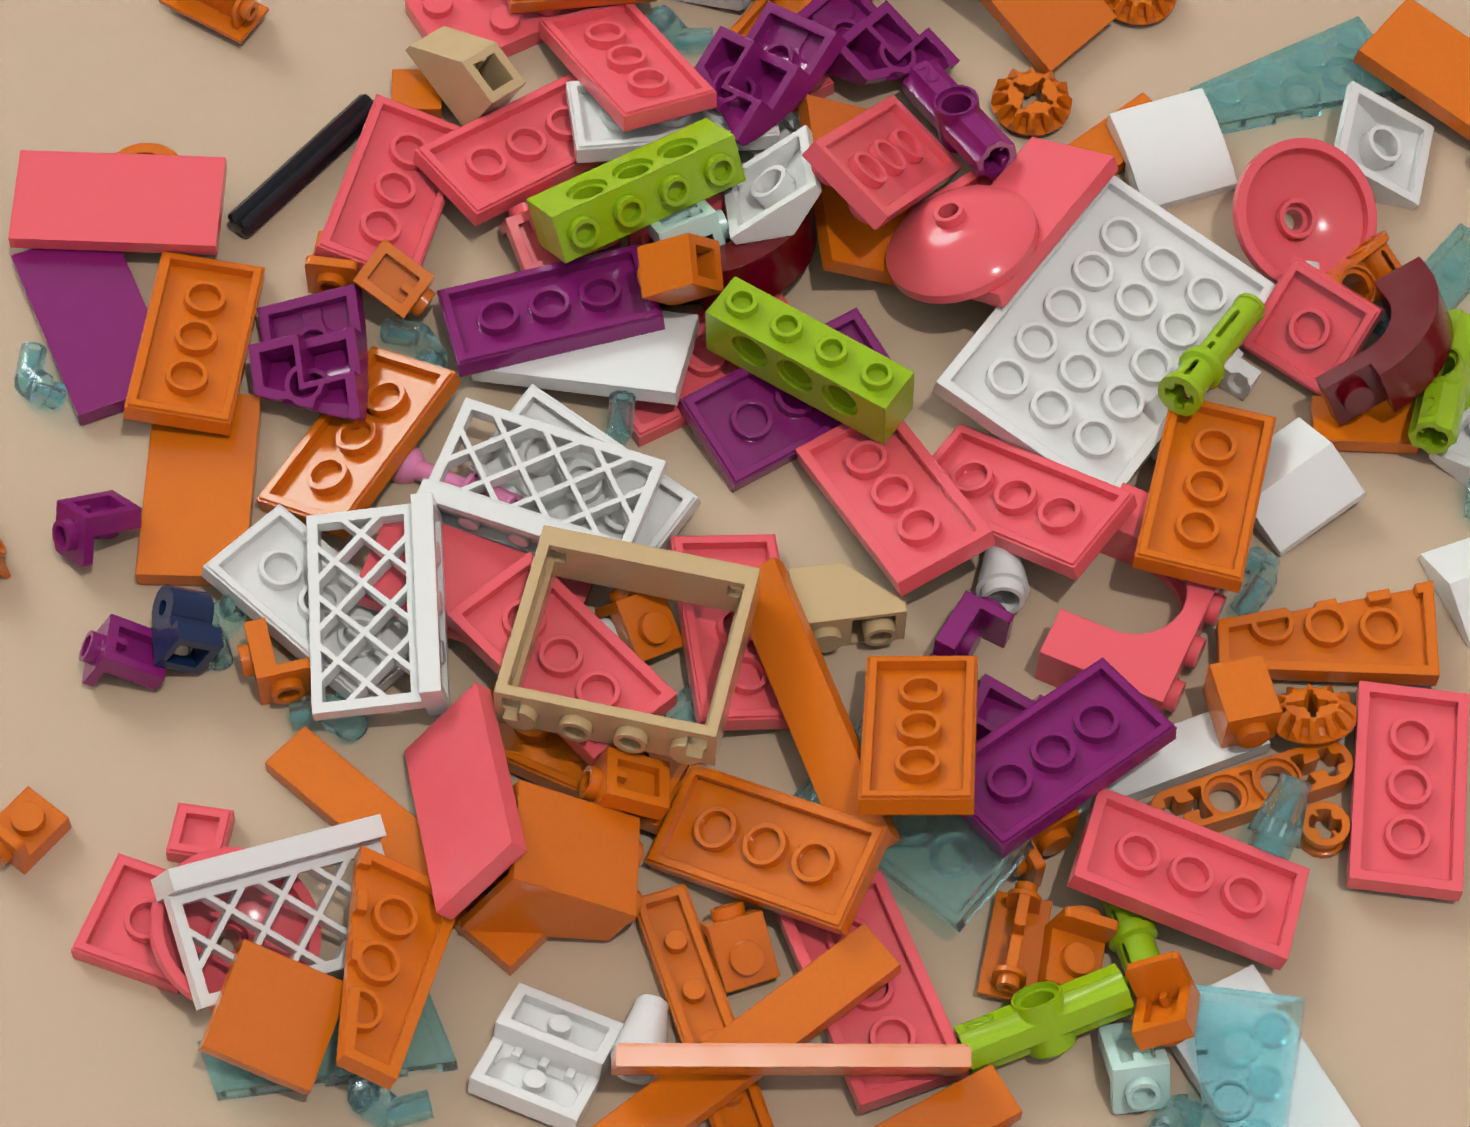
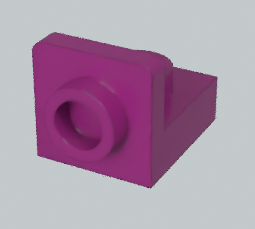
(91, 517)
(969, 622)
(121, 650)

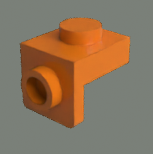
(642, 622)
(275, 682)
(740, 945)
(1165, 1001)

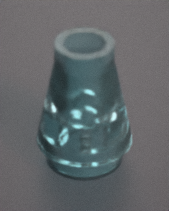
(1281, 818)

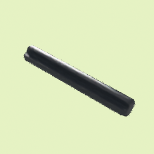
(300, 168)

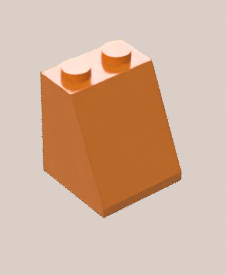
(573, 876)

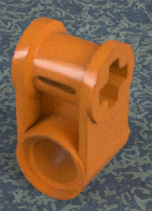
(1365, 265)

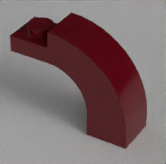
(767, 263)
(1406, 354)

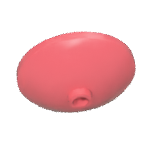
(1321, 193)
(962, 244)
(203, 919)

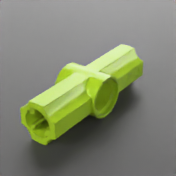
(1442, 404)
(1046, 1018)

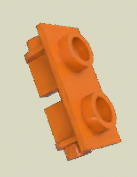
(228, 17)
(1014, 941)

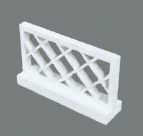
(515, 523)
(425, 607)
(257, 868)

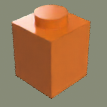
(680, 269)
(1242, 702)

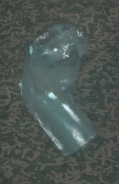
(678, 34)
(620, 416)
(1260, 585)
(384, 1108)

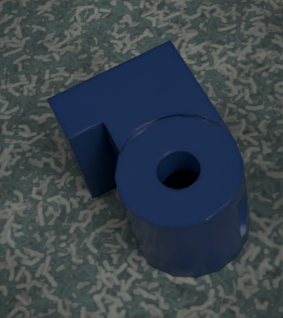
(184, 619)

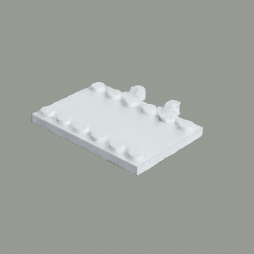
(1094, 333)

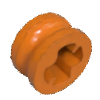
(1337, 823)

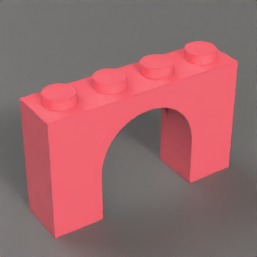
(1146, 660)

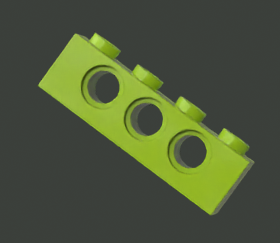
(636, 190)
(809, 360)

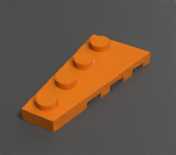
(1364, 639)
(389, 965)

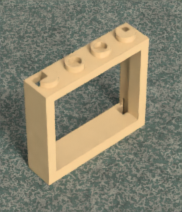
(641, 571)

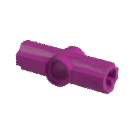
(958, 119)

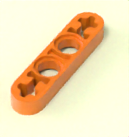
(1246, 785)

